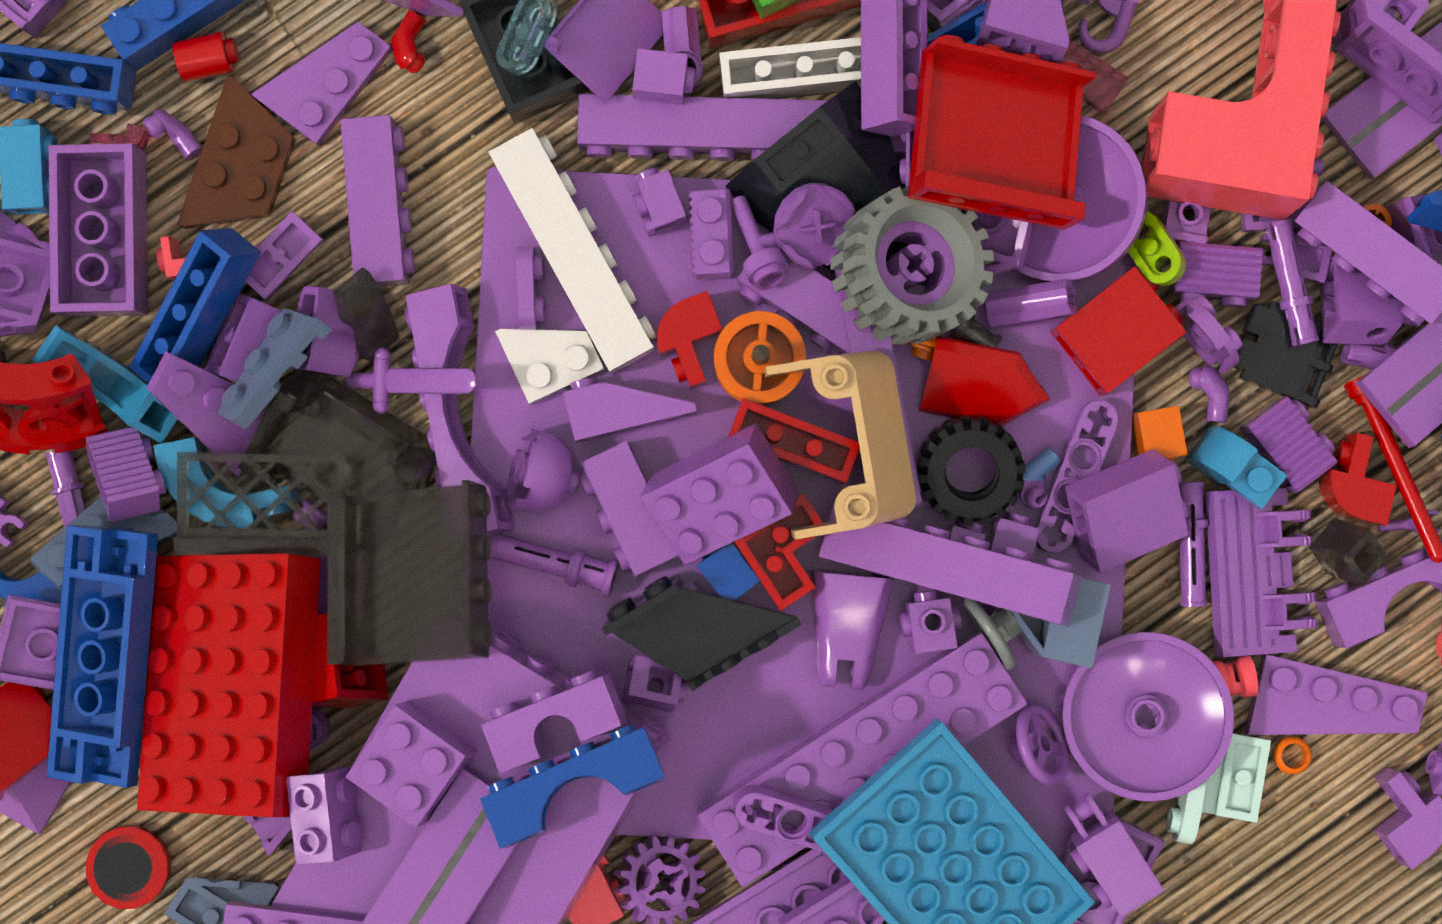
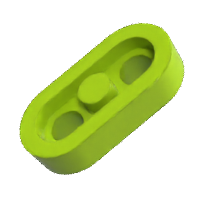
(1154, 249)

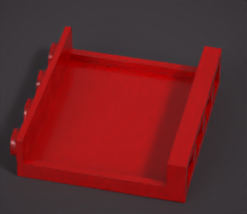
(998, 133)

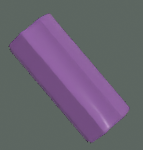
(1031, 303)

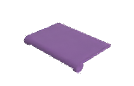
(602, 40)

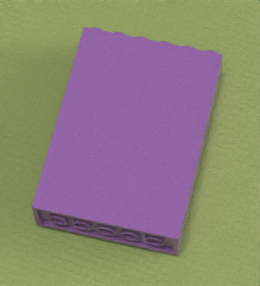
(545, 870)

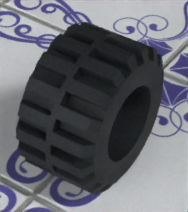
(979, 504)

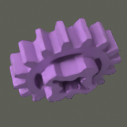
(674, 872)

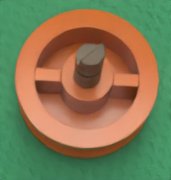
(751, 345)

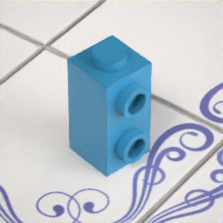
(25, 167)

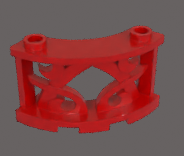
(60, 404)

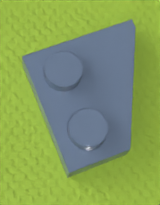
(205, 899)

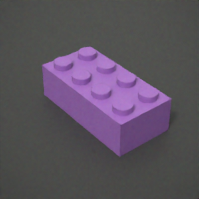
(98, 230)

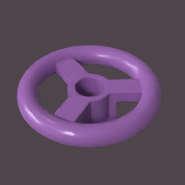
(1034, 745)

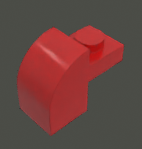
(685, 325)
(1349, 491)

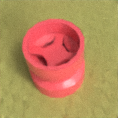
(1239, 676)

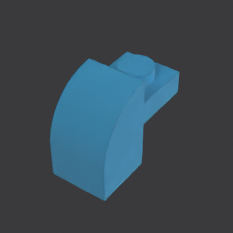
(1236, 463)

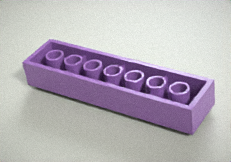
(958, 686)

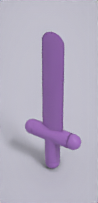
(409, 380)

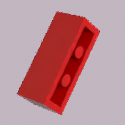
(800, 441)

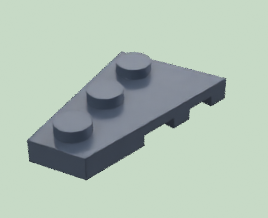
(278, 353)
(50, 557)

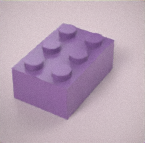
(720, 494)

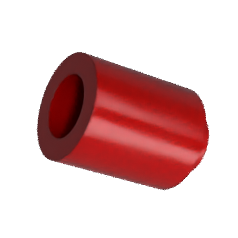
(205, 56)

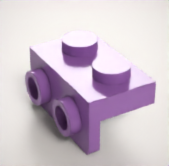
(323, 816)

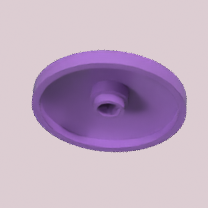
(1116, 205)
(1148, 717)

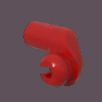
(404, 43)

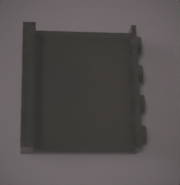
(408, 576)

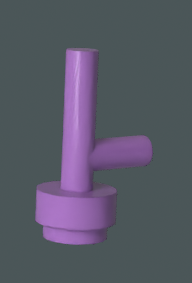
(767, 263)

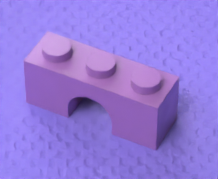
(517, 733)

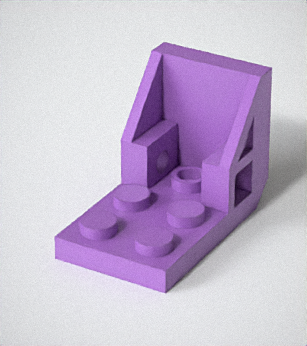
(1392, 52)

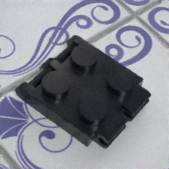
(1275, 364)

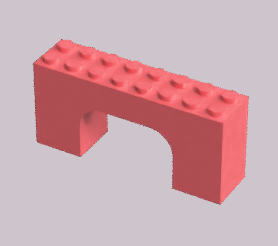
(1255, 151)

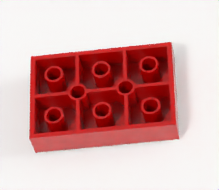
(228, 683)

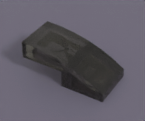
(367, 312)

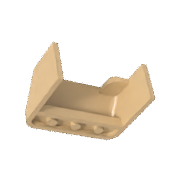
(881, 434)

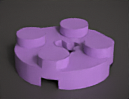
(1207, 335)

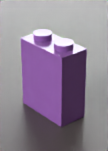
(1127, 510)

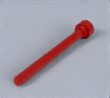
(1399, 471)

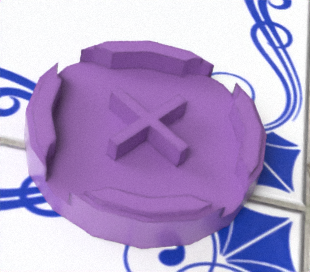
(810, 223)

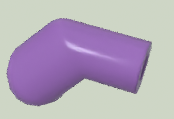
(176, 130)
(1216, 390)

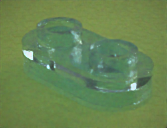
(526, 35)

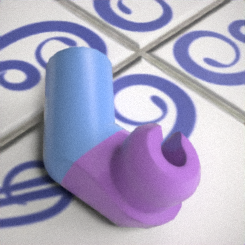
(1034, 488)

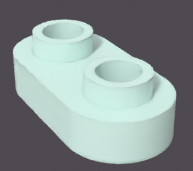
(1185, 818)

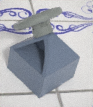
(1044, 638)

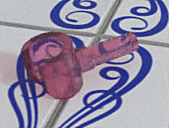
(133, 134)

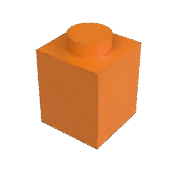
(1159, 431)

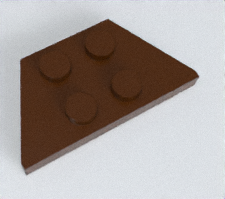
(238, 162)

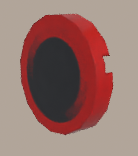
(128, 867)

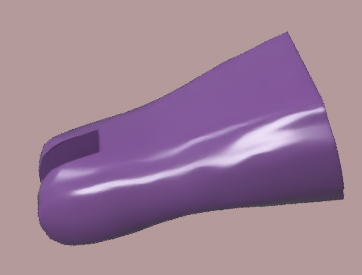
(848, 622)

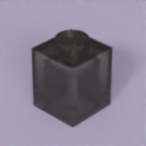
(1348, 552)

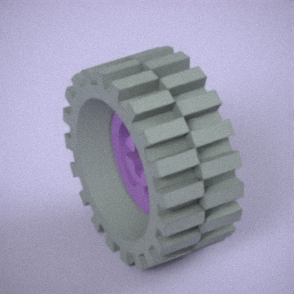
(939, 245)

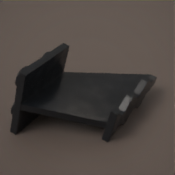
(694, 630)

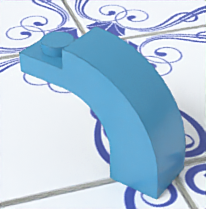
(112, 383)
(201, 473)

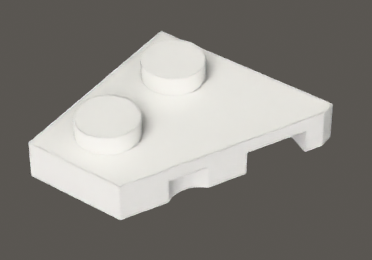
(549, 359)

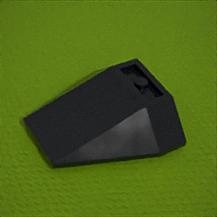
(823, 150)

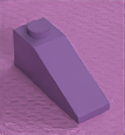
(611, 408)

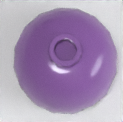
(541, 473)

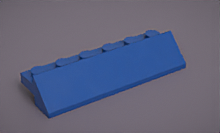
(102, 655)

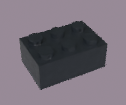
(524, 95)

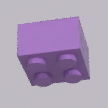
(410, 763)

